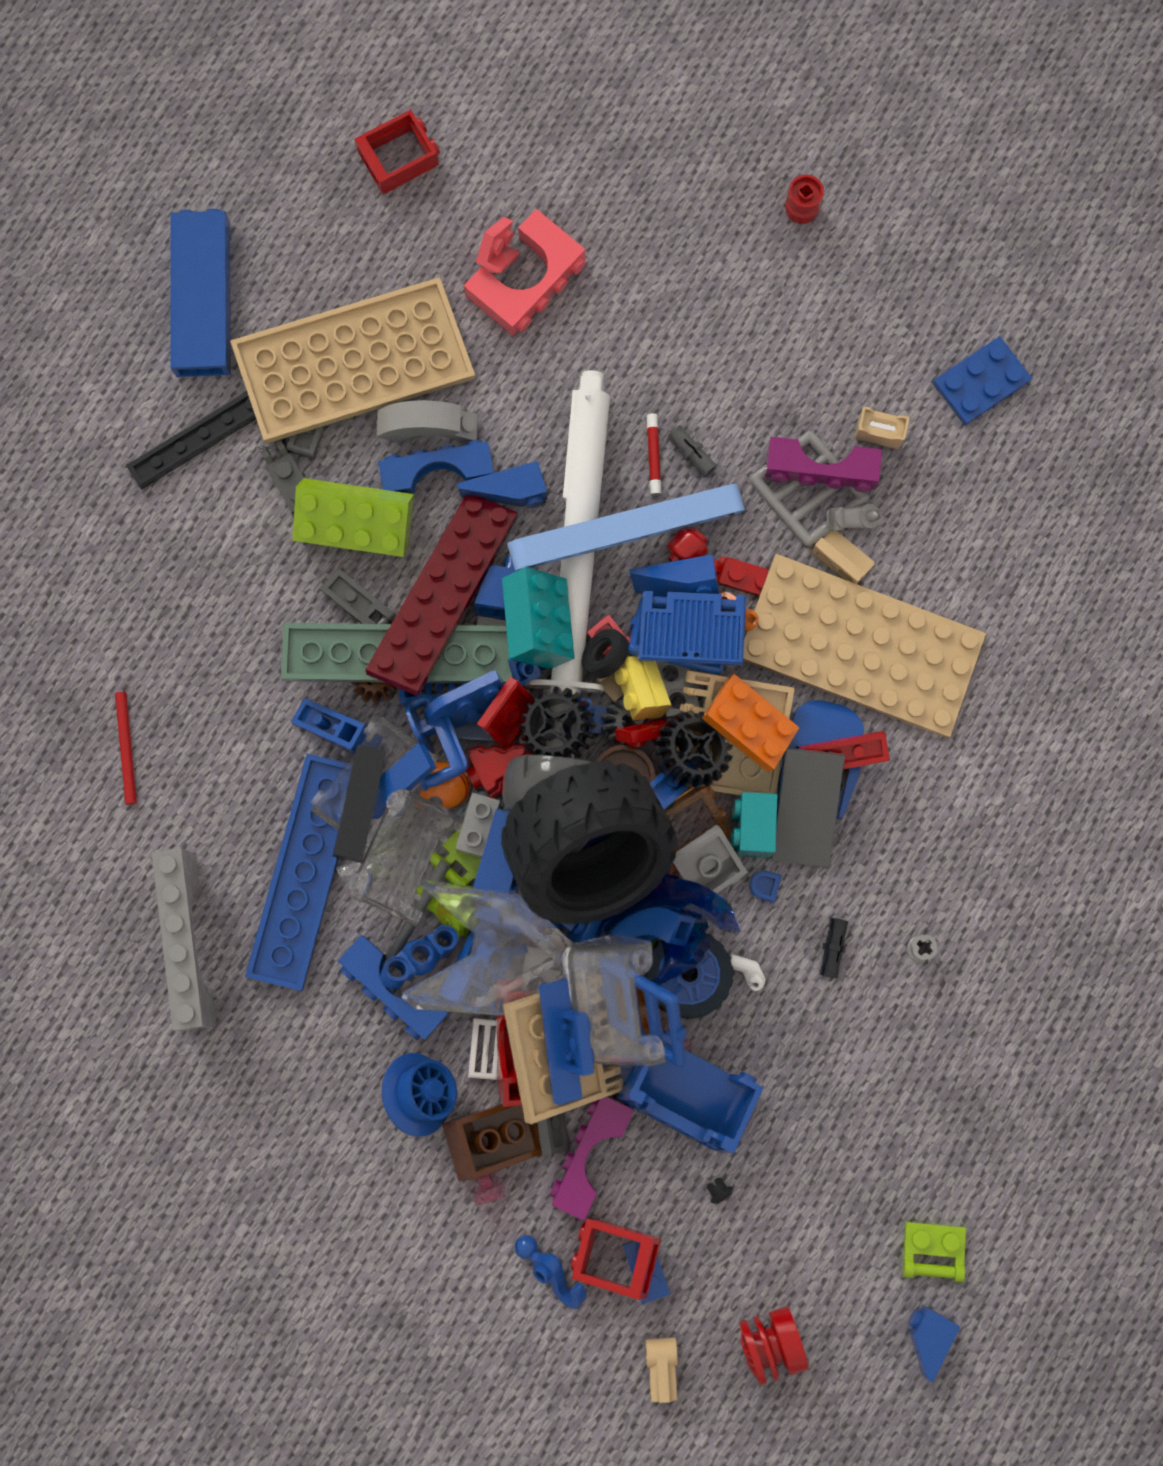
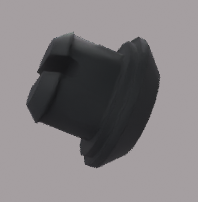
(720, 1191)

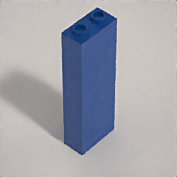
(200, 294)

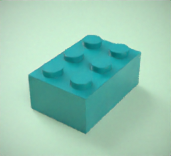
(538, 618)

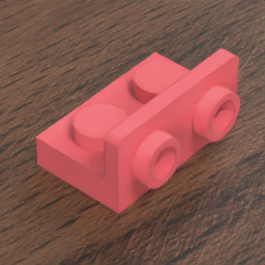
(494, 249)

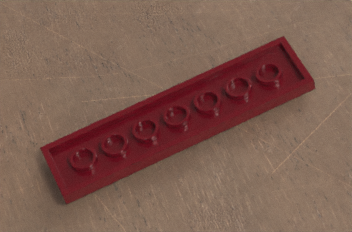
(441, 594)

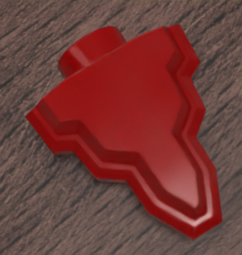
(490, 764)

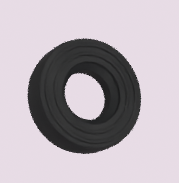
(613, 660)

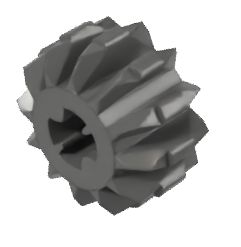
(614, 720)

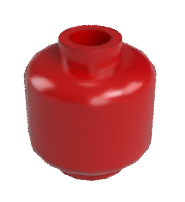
(687, 544)

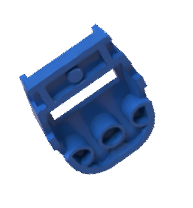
(824, 722)

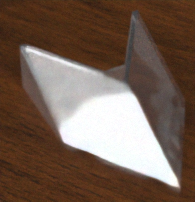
(508, 955)

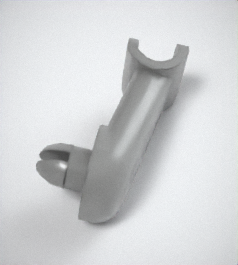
(857, 517)

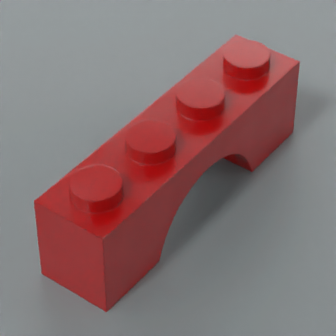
(507, 1080)

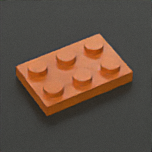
(750, 723)

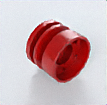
(773, 1345)

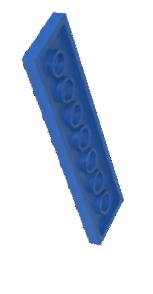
(298, 885)

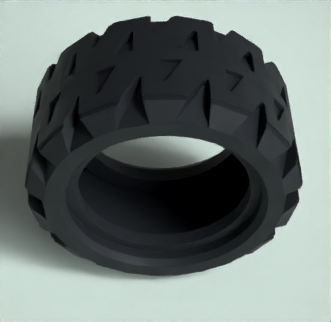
(576, 808)

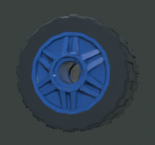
(707, 989)

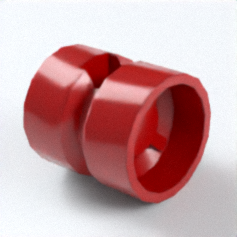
(804, 199)

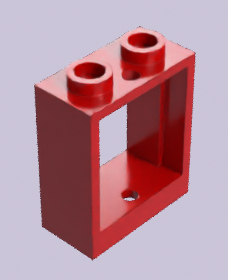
(387, 132)
(644, 1264)

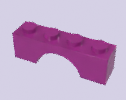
(789, 462)
(575, 1192)

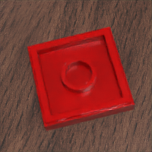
(503, 714)

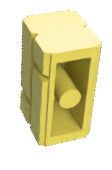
(642, 689)

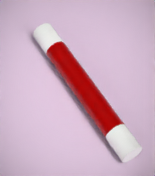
(653, 453)

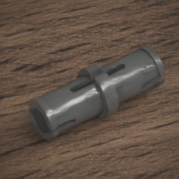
(692, 451)

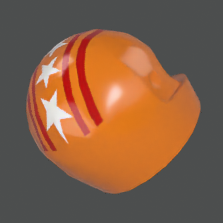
(452, 792)

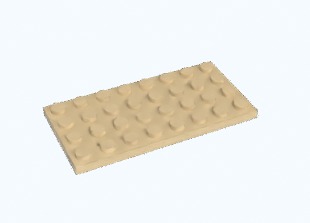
(352, 360)
(862, 646)

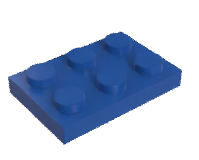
(982, 380)

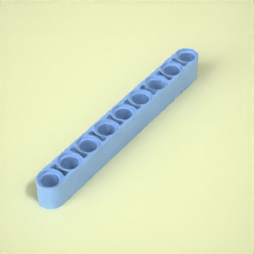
(625, 527)

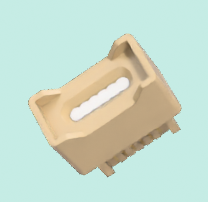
(881, 428)

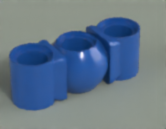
(428, 948)

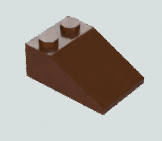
(490, 1140)

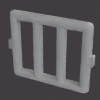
(792, 519)

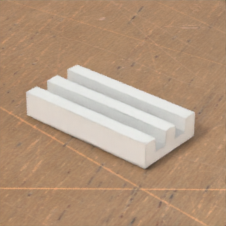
(483, 1074)

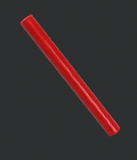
(125, 748)

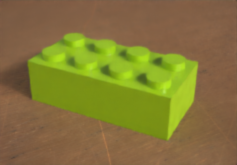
(352, 517)

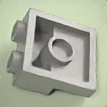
(710, 861)

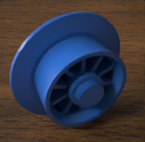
(418, 1094)

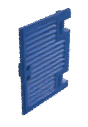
(691, 628)

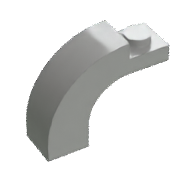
(425, 417)

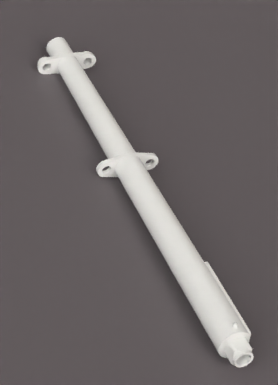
(582, 502)

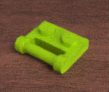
(935, 1241)

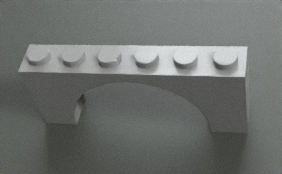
(188, 998)

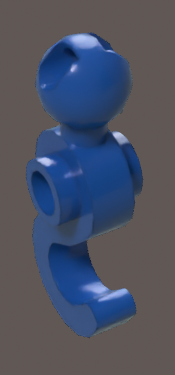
(549, 1270)

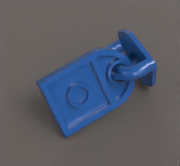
(448, 712)

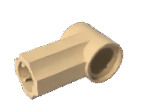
(661, 1361)

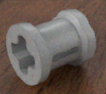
(913, 948)

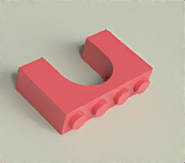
(515, 307)

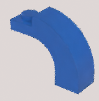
(657, 924)

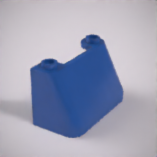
(694, 1099)

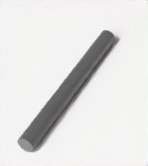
(421, 906)

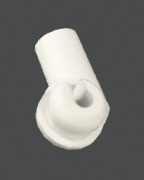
(750, 970)

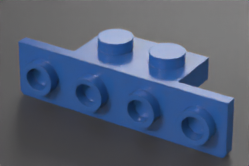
(566, 1042)

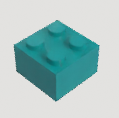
(755, 825)

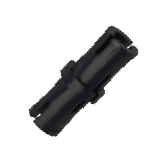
(833, 948)

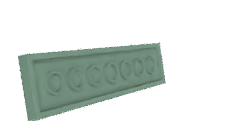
(344, 650)

